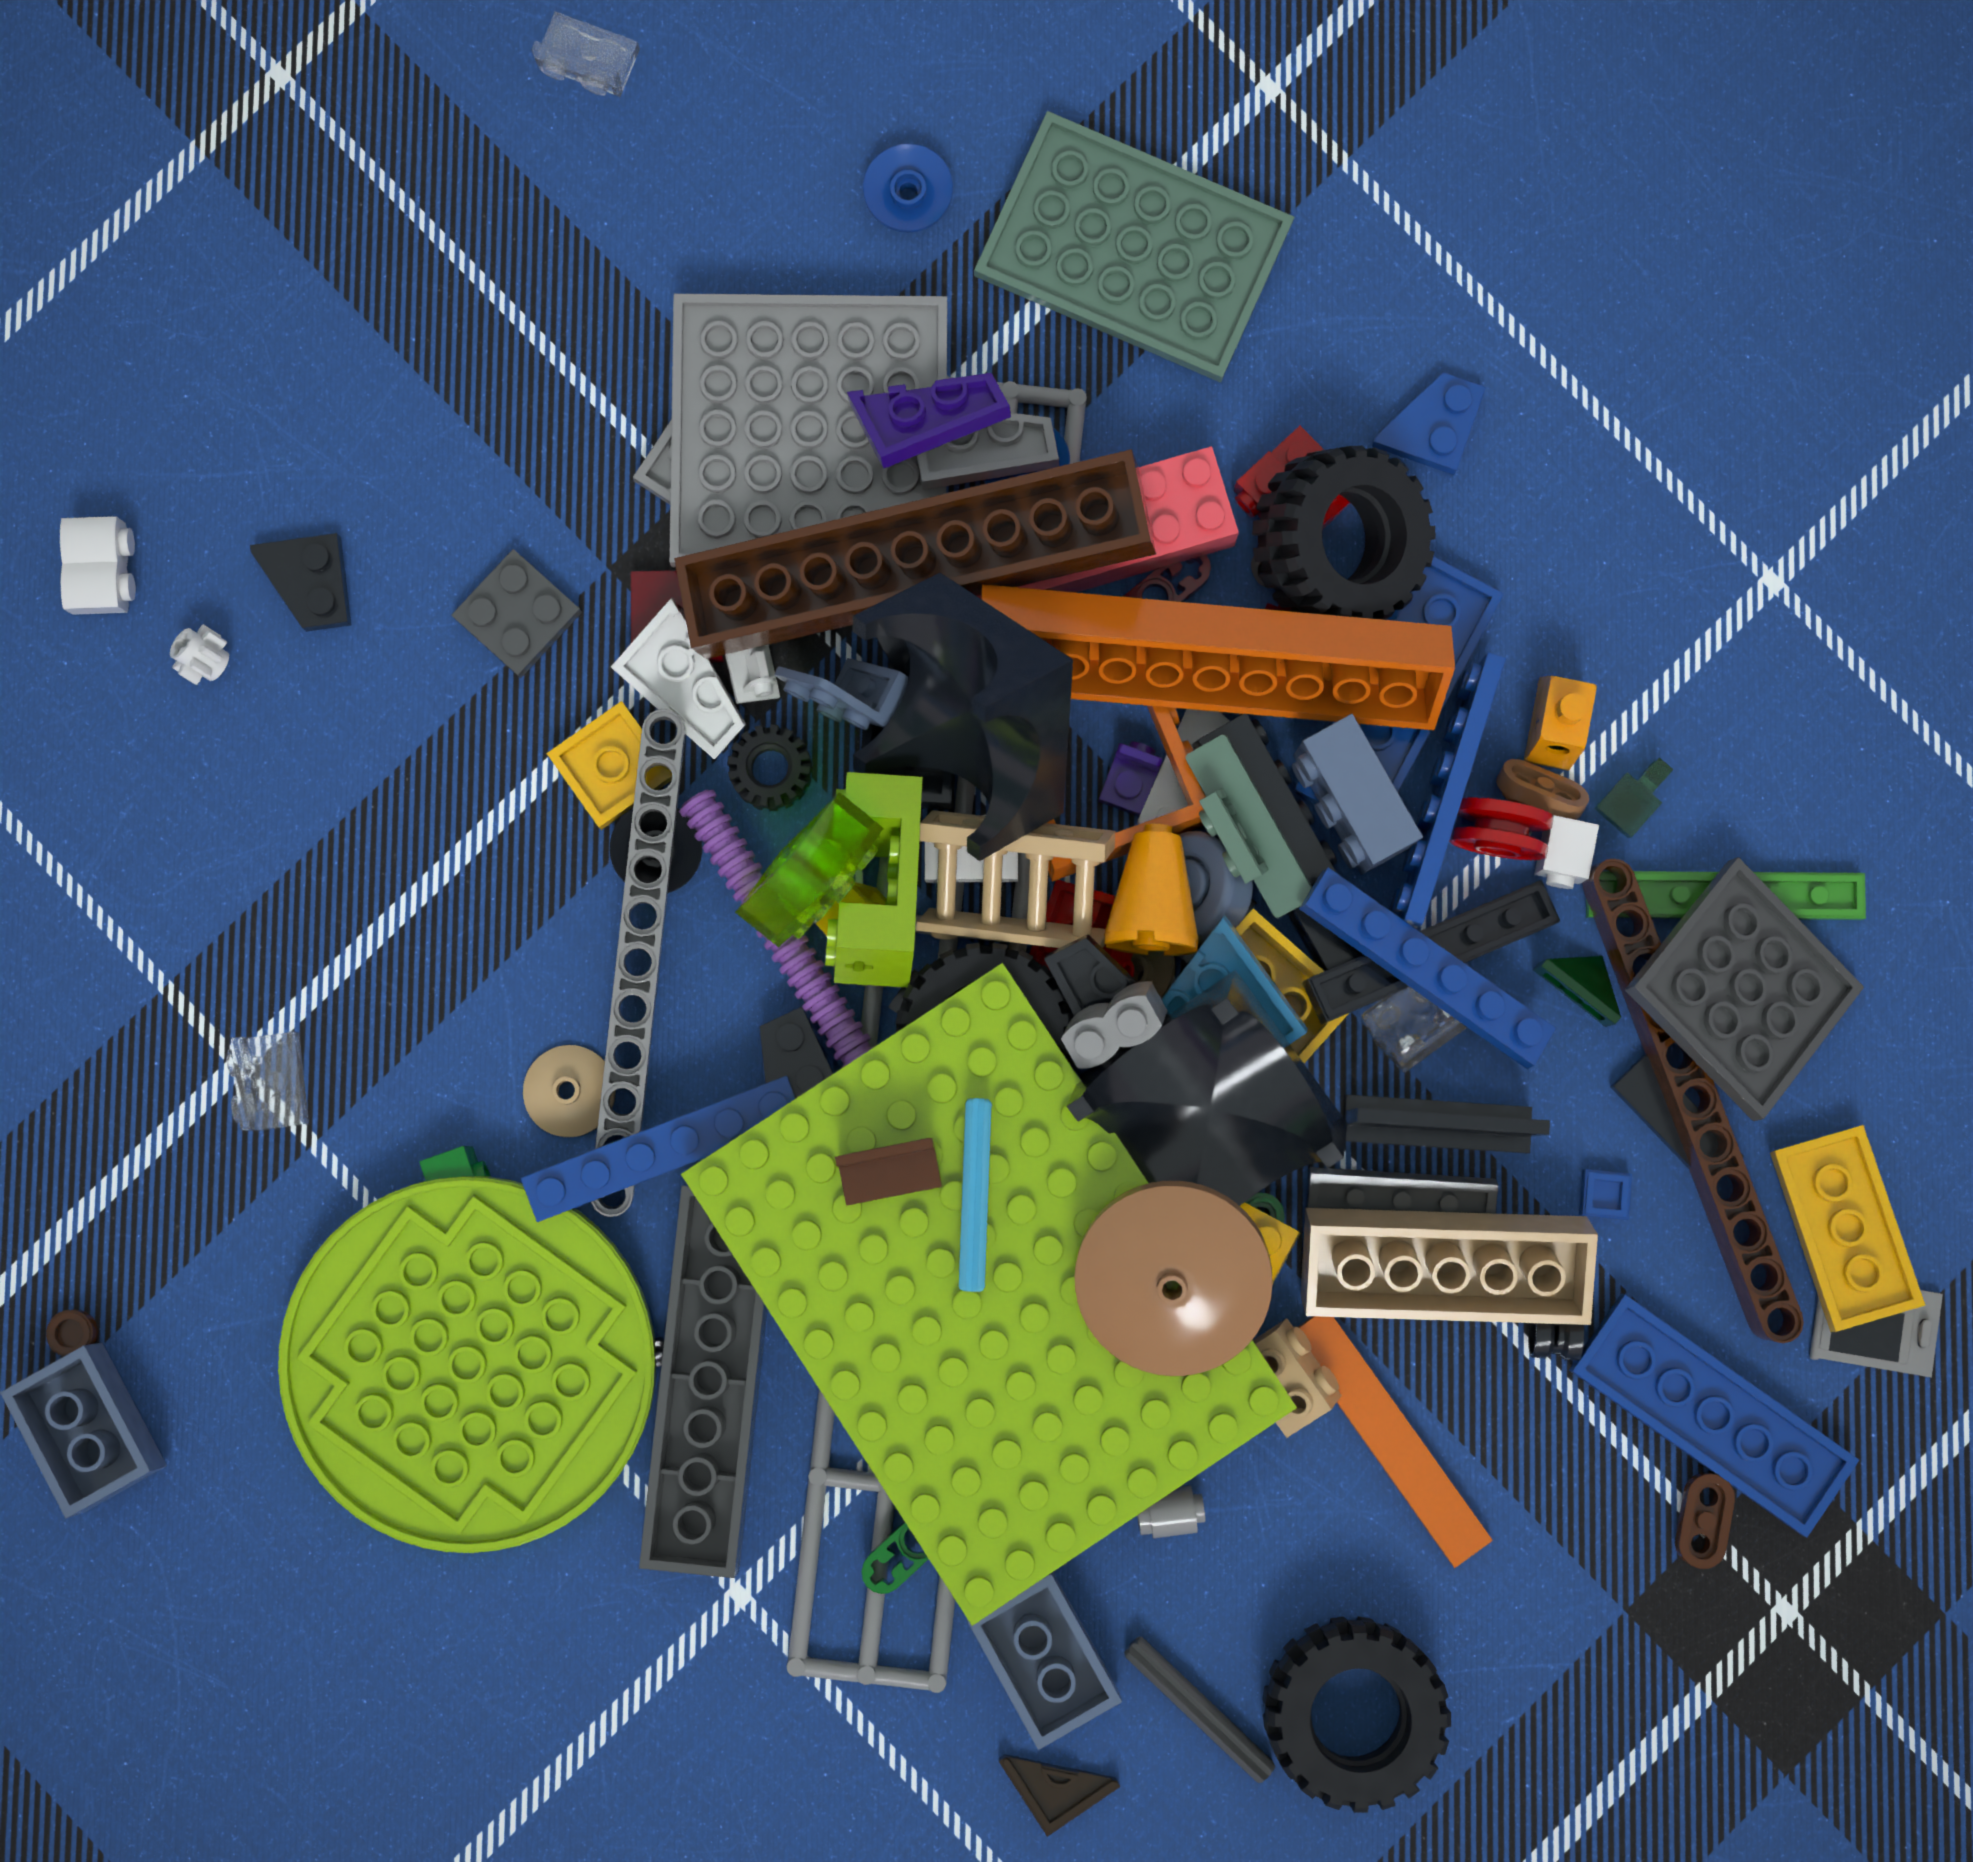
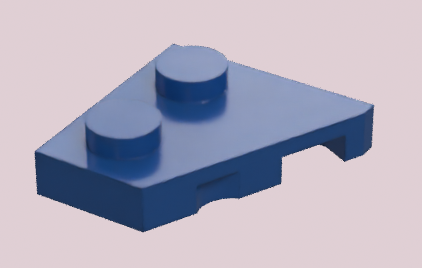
(1434, 424)

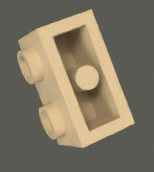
(1306, 1382)

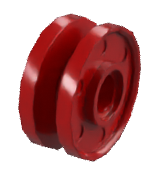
(1502, 829)

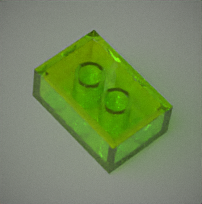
(811, 871)

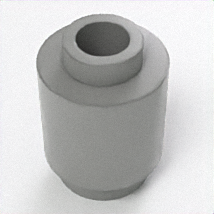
(1173, 1514)

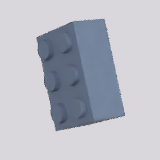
(1355, 795)
(83, 1429)
(1046, 1662)

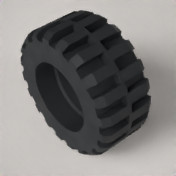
(1393, 524)
(964, 966)
(1391, 1767)

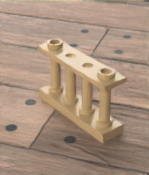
(1081, 844)

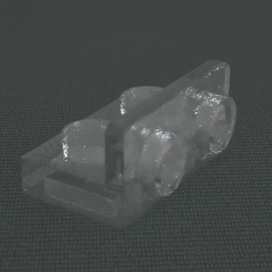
(586, 54)

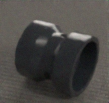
(1556, 1339)

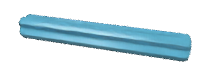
(975, 1195)

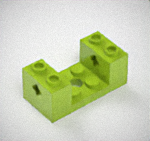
(873, 940)

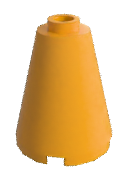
(1153, 898)

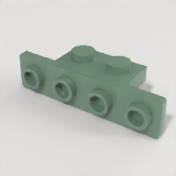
(1246, 827)

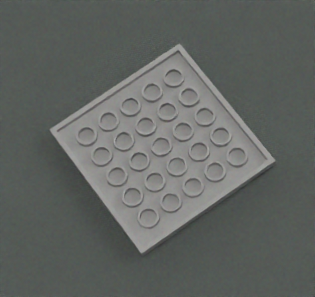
(767, 413)

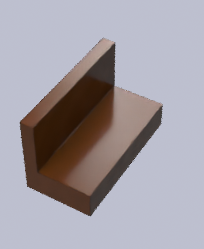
(889, 1171)

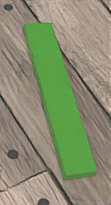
(1803, 893)

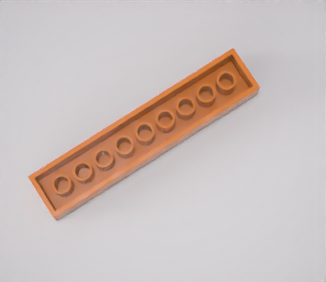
(1240, 657)

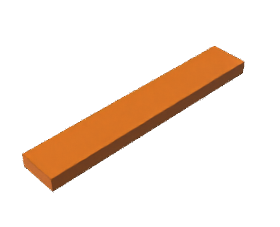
(1396, 1444)

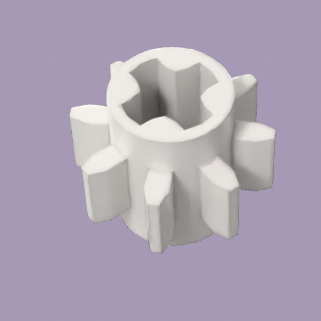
(199, 654)

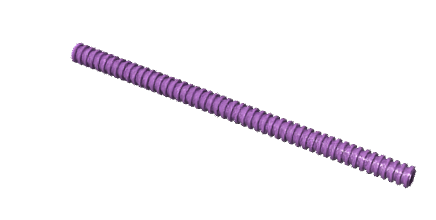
(793, 954)

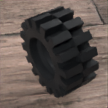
(761, 741)

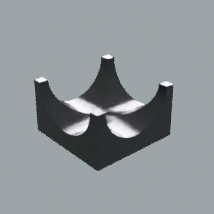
(976, 704)
(1214, 1098)

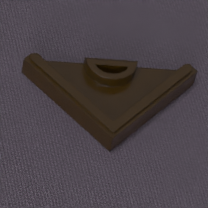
(1054, 1791)

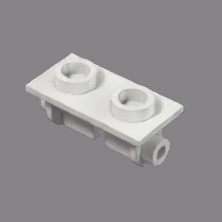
(752, 675)

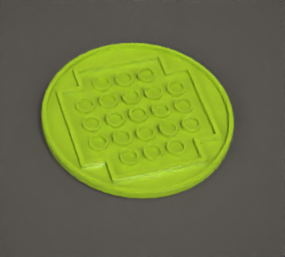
(466, 1365)

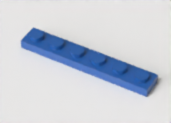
(1427, 968)
(651, 1151)

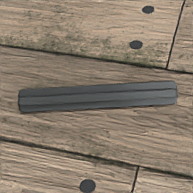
(1199, 1709)

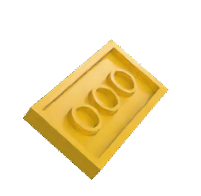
(1847, 1229)

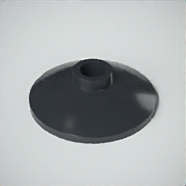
(685, 853)

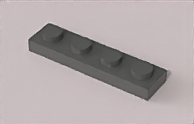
(1399, 1191)

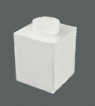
(1569, 852)

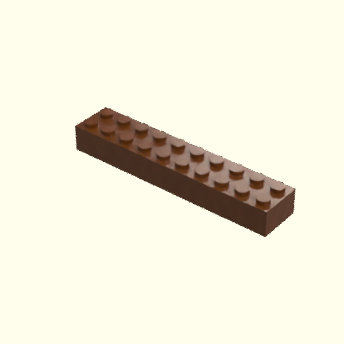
(976, 536)

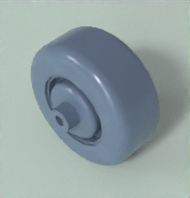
(1212, 885)

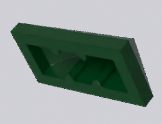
(1584, 983)

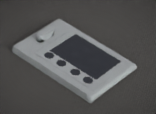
(1886, 1342)

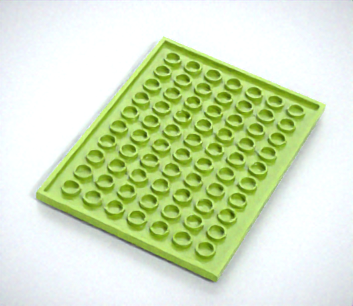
(994, 1406)

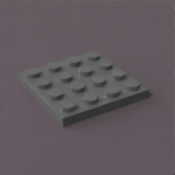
(1745, 989)

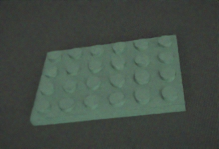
(1133, 246)

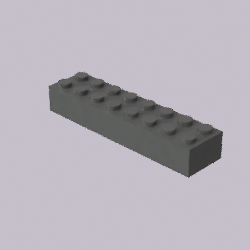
(704, 1406)

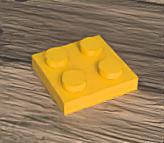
(603, 764)

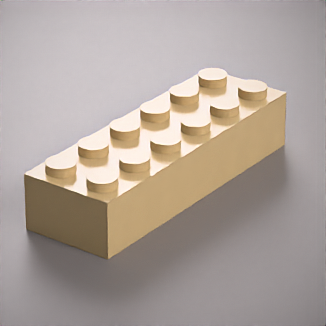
(1448, 1266)

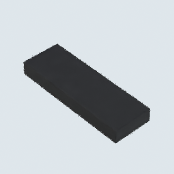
(1642, 1093)

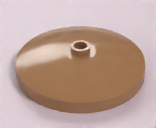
(1180, 1236)

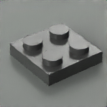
(516, 613)

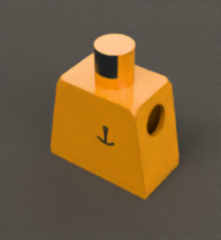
(1560, 719)

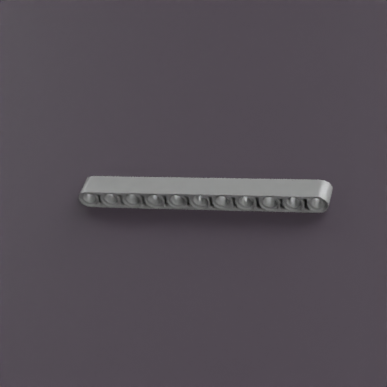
(649, 939)

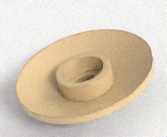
(541, 1090)

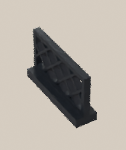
(1441, 1124)

